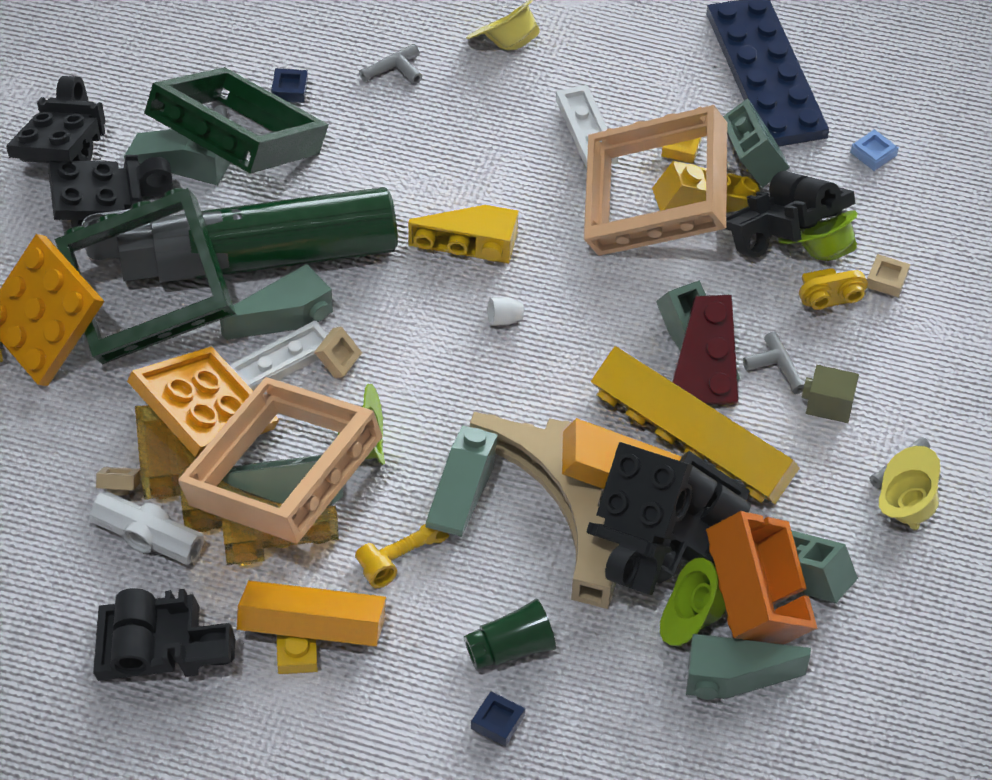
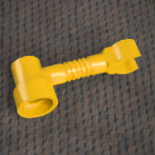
(378, 563)

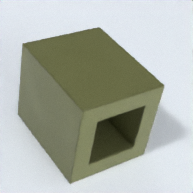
(830, 393)

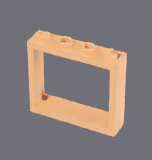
(662, 225)
(297, 514)

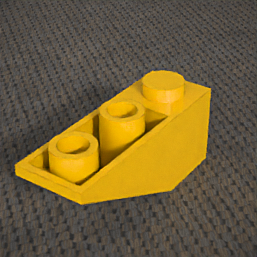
(686, 185)
(472, 232)

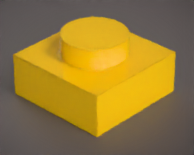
(682, 151)
(296, 655)

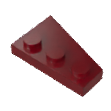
(708, 352)

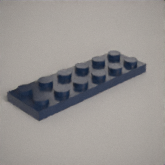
(767, 70)

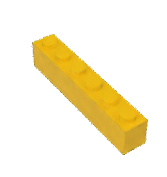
(694, 425)

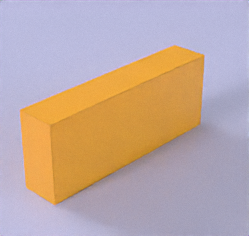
(591, 451)
(311, 613)

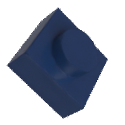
(290, 84)
(498, 718)

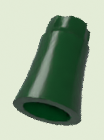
(511, 636)

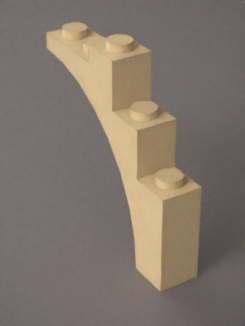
(540, 455)

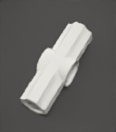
(146, 528)

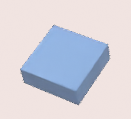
(874, 150)

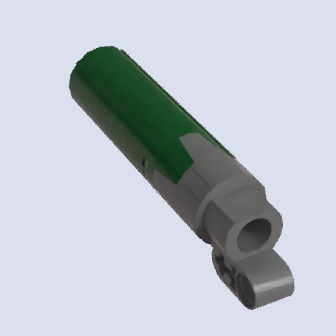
(257, 236)

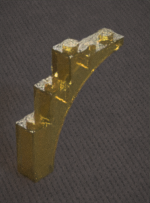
(165, 460)

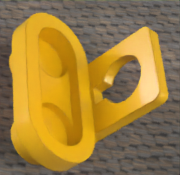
(829, 288)

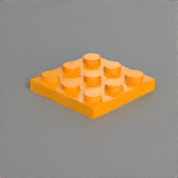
(44, 309)
(193, 395)

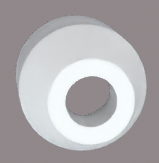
(504, 311)

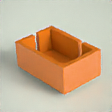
(757, 570)

